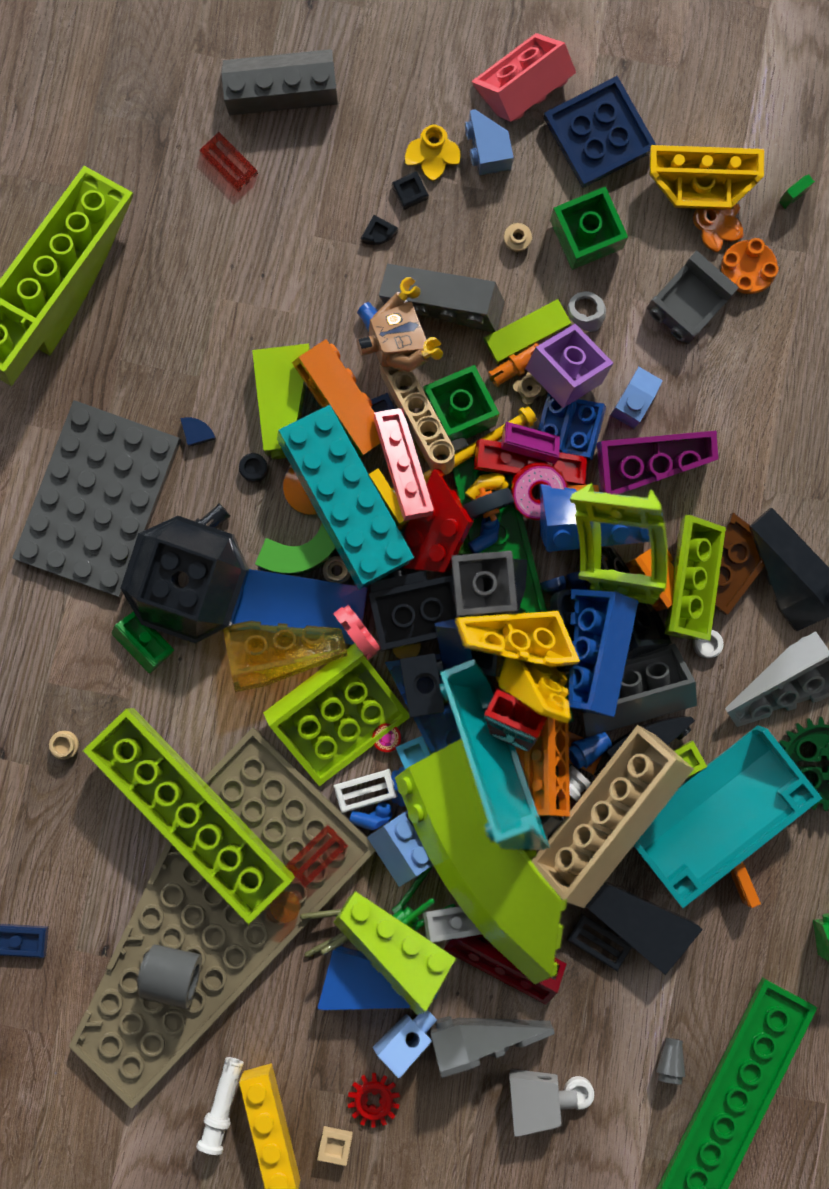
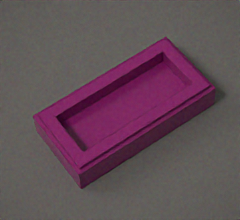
(530, 442)

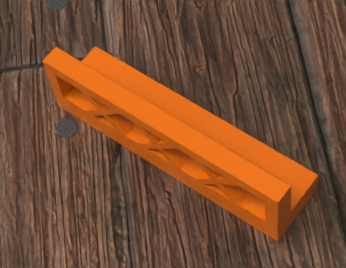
(541, 769)

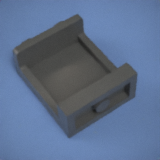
(692, 298)

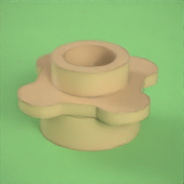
(528, 396)

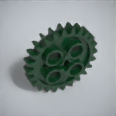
(819, 737)

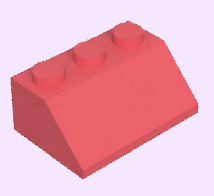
(525, 76)

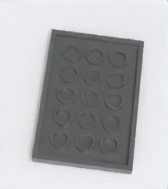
(96, 497)

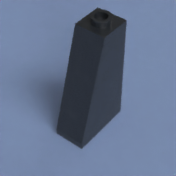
(647, 927)

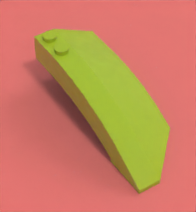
(491, 884)

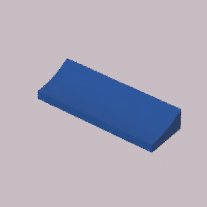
(297, 601)

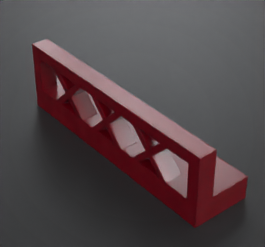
(479, 953)

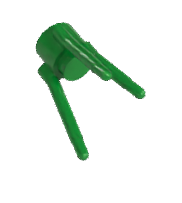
(408, 915)

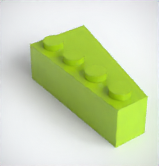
(395, 950)

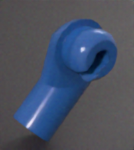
(488, 535)
(373, 820)

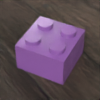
(569, 365)

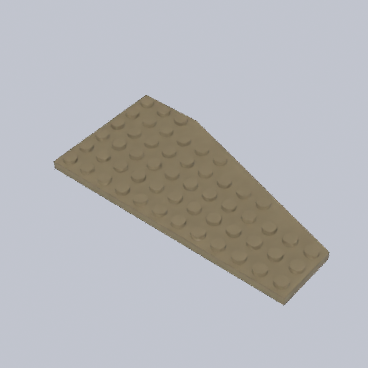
(139, 1040)

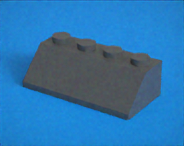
(279, 82)
(649, 688)

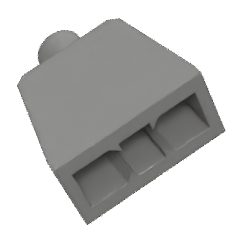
(538, 1101)

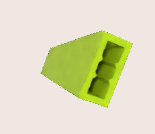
(278, 392)

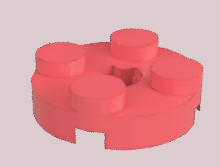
(357, 631)

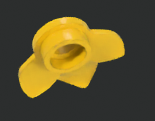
(432, 156)

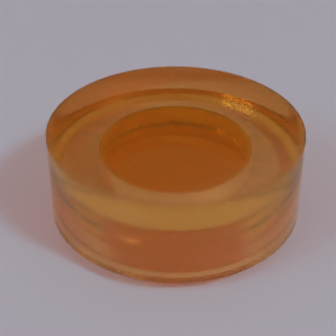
(285, 907)

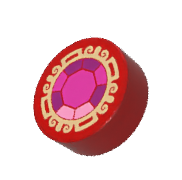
(389, 741)

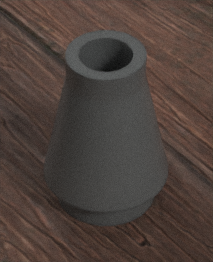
(671, 1063)

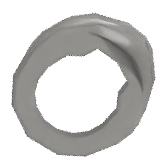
(589, 323)

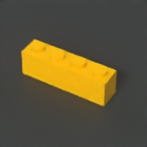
(269, 1128)

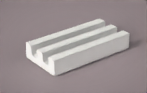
(388, 784)

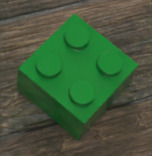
(588, 228)
(462, 403)

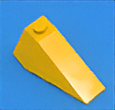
(523, 636)
(536, 686)

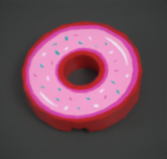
(525, 481)

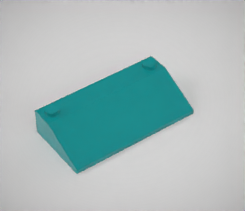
(494, 763)
(725, 815)

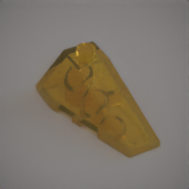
(273, 653)

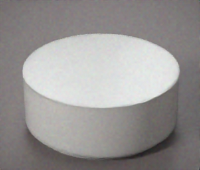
(710, 648)
(584, 1089)

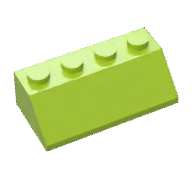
(695, 579)

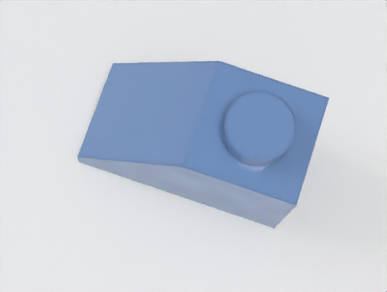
(636, 398)

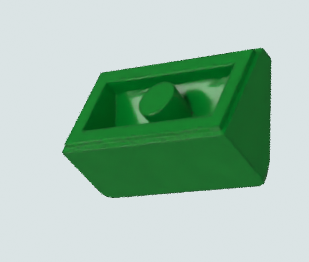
(142, 642)

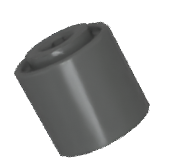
(169, 976)

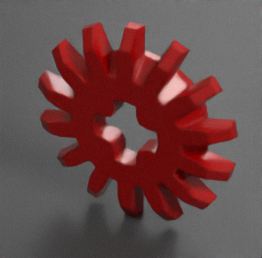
(372, 1112)

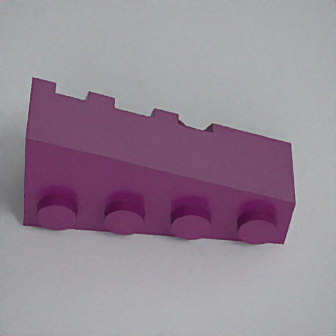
(643, 460)

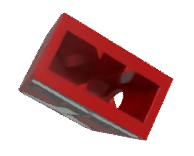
(514, 721)

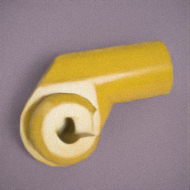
(490, 481)

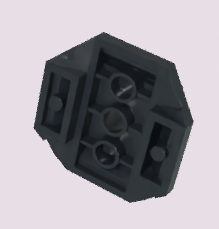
(214, 573)

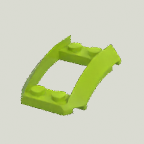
(627, 511)

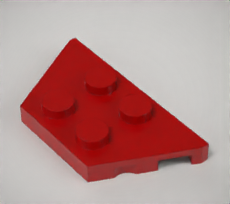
(438, 536)

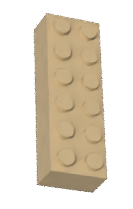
(611, 816)

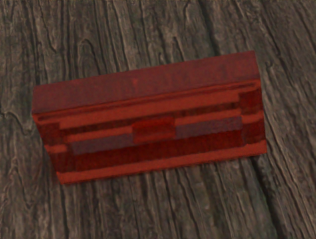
(243, 178)
(298, 873)

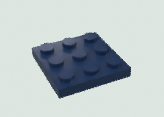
(599, 131)

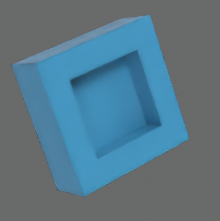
(412, 751)

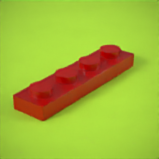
(494, 459)

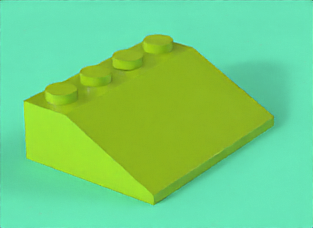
(334, 715)

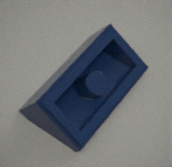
(451, 645)

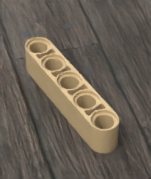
(420, 422)

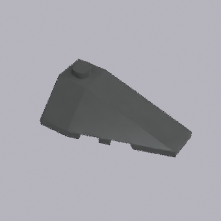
(464, 1041)

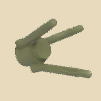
(330, 944)

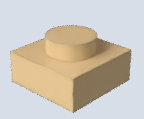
(335, 1146)

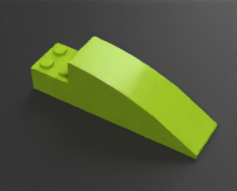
(57, 269)

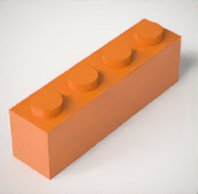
(337, 387)

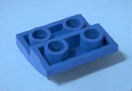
(575, 424)

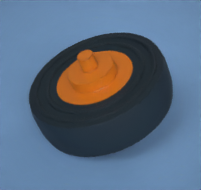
(489, 503)

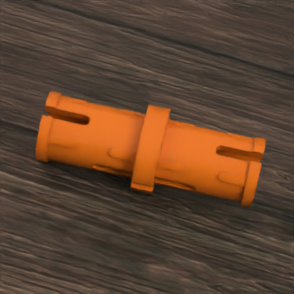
(514, 366)

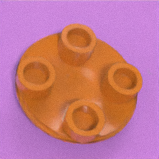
(750, 266)

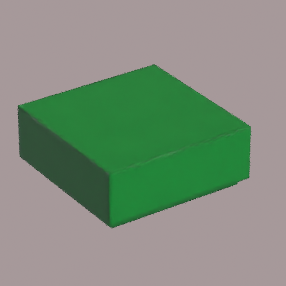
(796, 191)

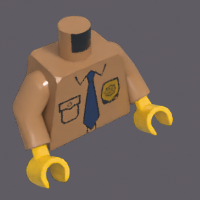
(397, 333)

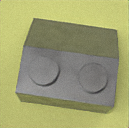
(484, 584)

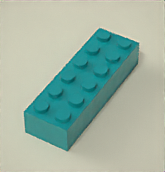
(344, 497)

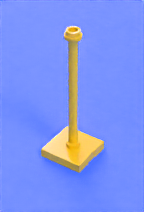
(388, 495)

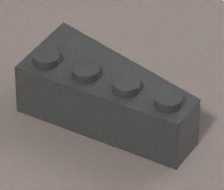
(448, 296)

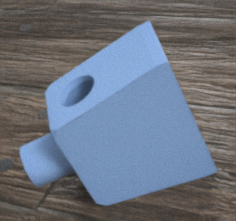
(400, 1053)

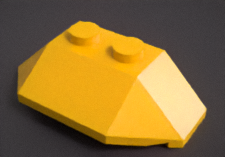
(705, 174)

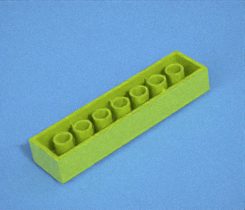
(189, 814)

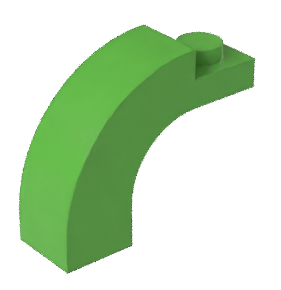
(296, 559)

